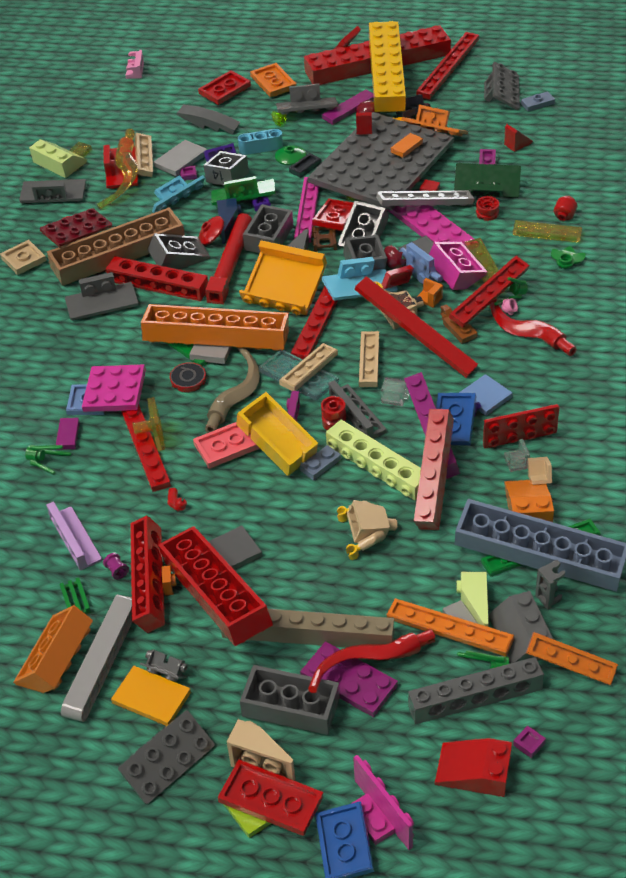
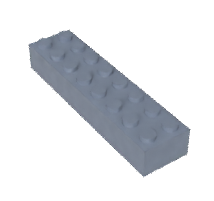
(540, 542)

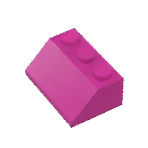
(456, 264)

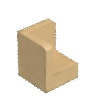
(539, 470)

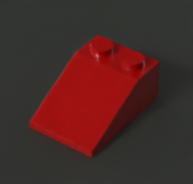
(475, 765)

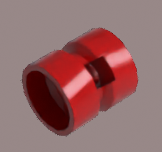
(332, 411)

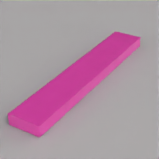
(307, 208)

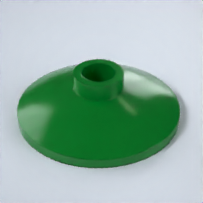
(289, 154)

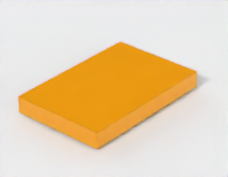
(151, 696)

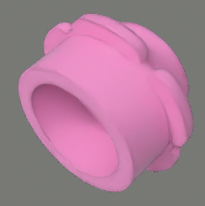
(509, 306)

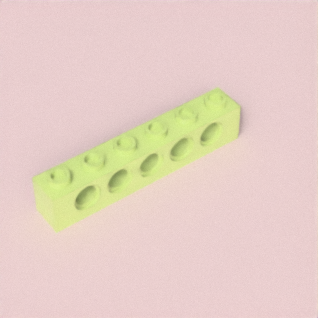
(374, 458)

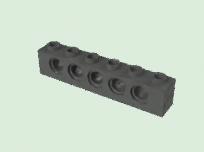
(475, 690)

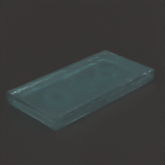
(283, 362)

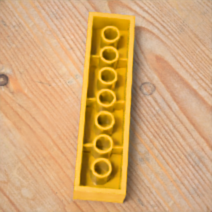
(386, 67)

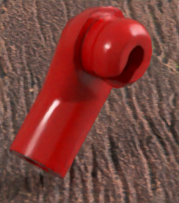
(175, 502)

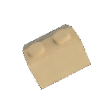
(256, 747)

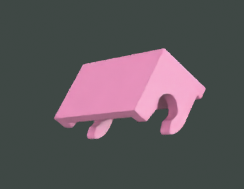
(135, 66)

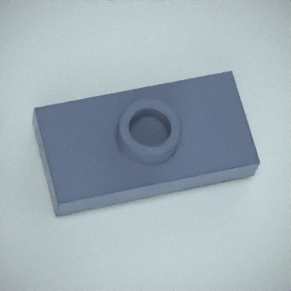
(537, 101)

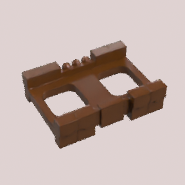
(319, 237)

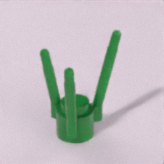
(518, 288)
(37, 453)
(495, 661)

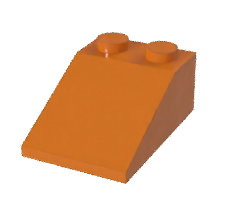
(529, 499)

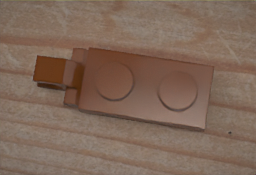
(462, 334)

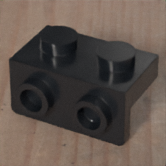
(411, 106)

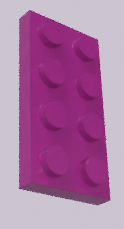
(358, 682)

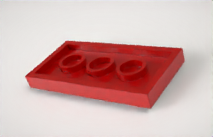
(271, 797)

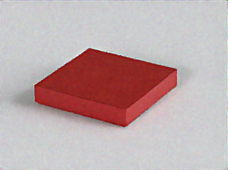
(348, 38)

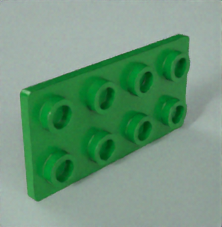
(244, 189)

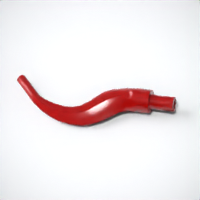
(534, 329)
(399, 648)

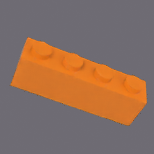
(54, 650)

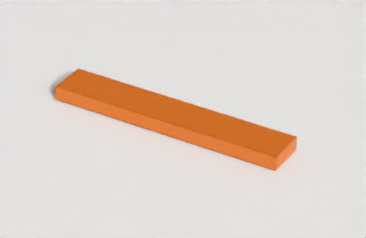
(451, 627)

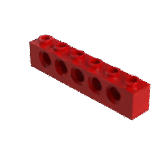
(158, 278)
(146, 574)

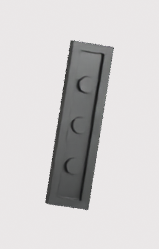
(355, 414)

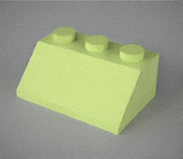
(56, 158)

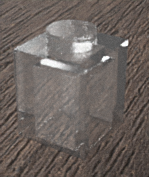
(394, 392)

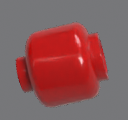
(565, 208)

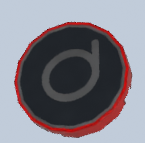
(188, 377)

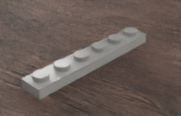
(419, 198)

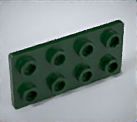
(488, 179)

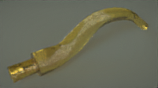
(126, 164)

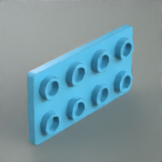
(350, 274)

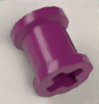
(116, 566)

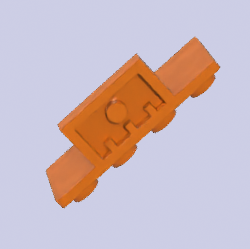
(434, 119)

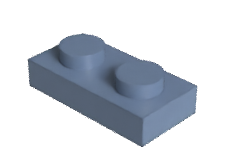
(320, 462)

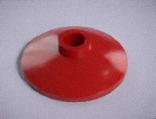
(211, 229)

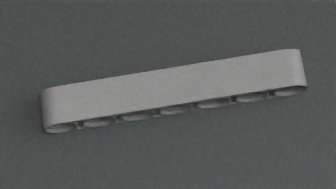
(98, 660)

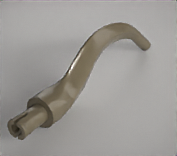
(231, 396)

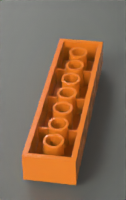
(215, 327)

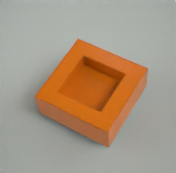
(168, 580)

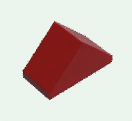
(364, 123)
(514, 139)

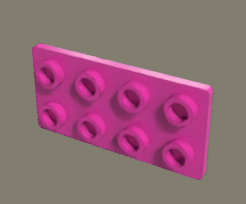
(380, 809)

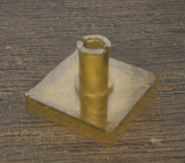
(153, 424)

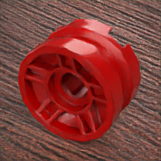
(487, 208)

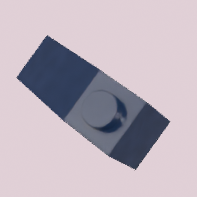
(228, 211)

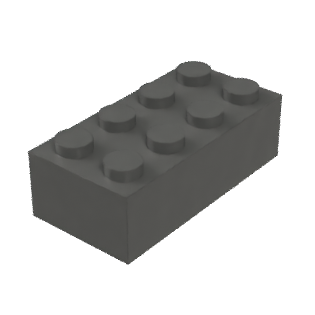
(286, 701)

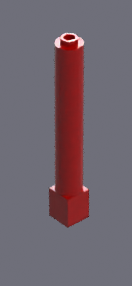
(217, 287)

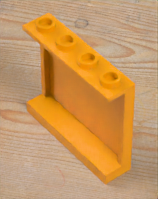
(284, 278)

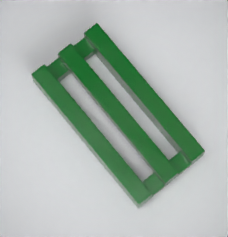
(71, 585)

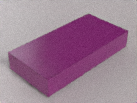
(68, 433)

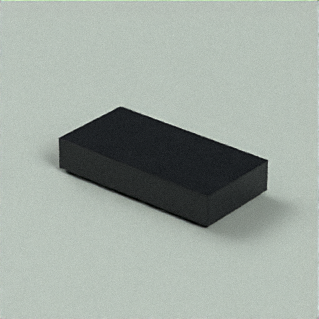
(305, 165)

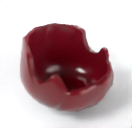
(366, 106)
(394, 258)

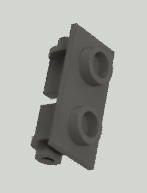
(172, 669)

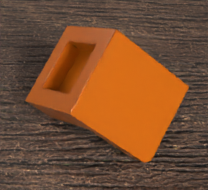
(431, 293)

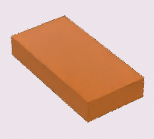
(406, 145)

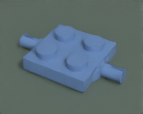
(421, 262)

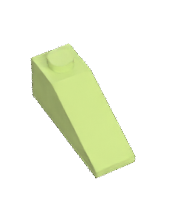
(474, 595)

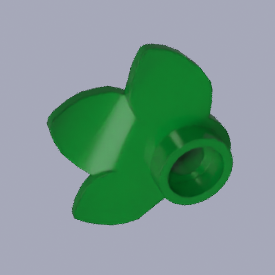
(567, 257)

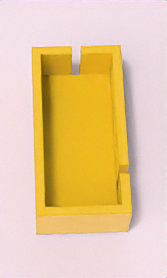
(276, 433)

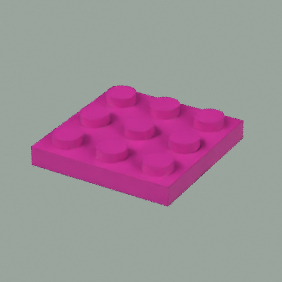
(114, 388)

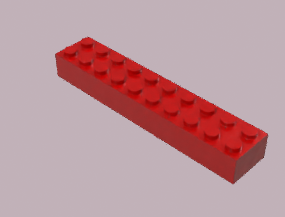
(356, 60)

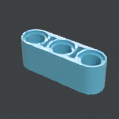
(260, 141)

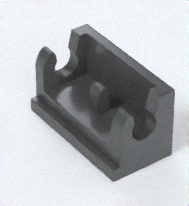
(547, 584)

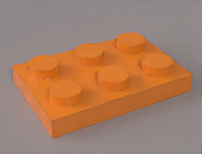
(272, 79)

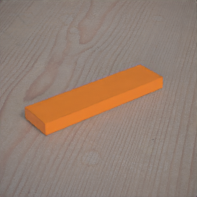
(571, 658)

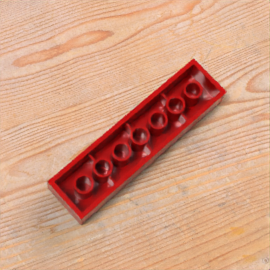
(216, 586)

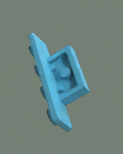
(175, 190)

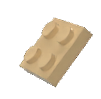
(23, 257)

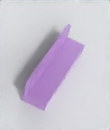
(74, 536)

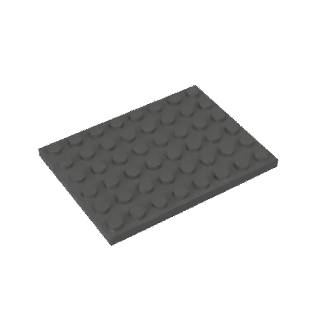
(366, 165)

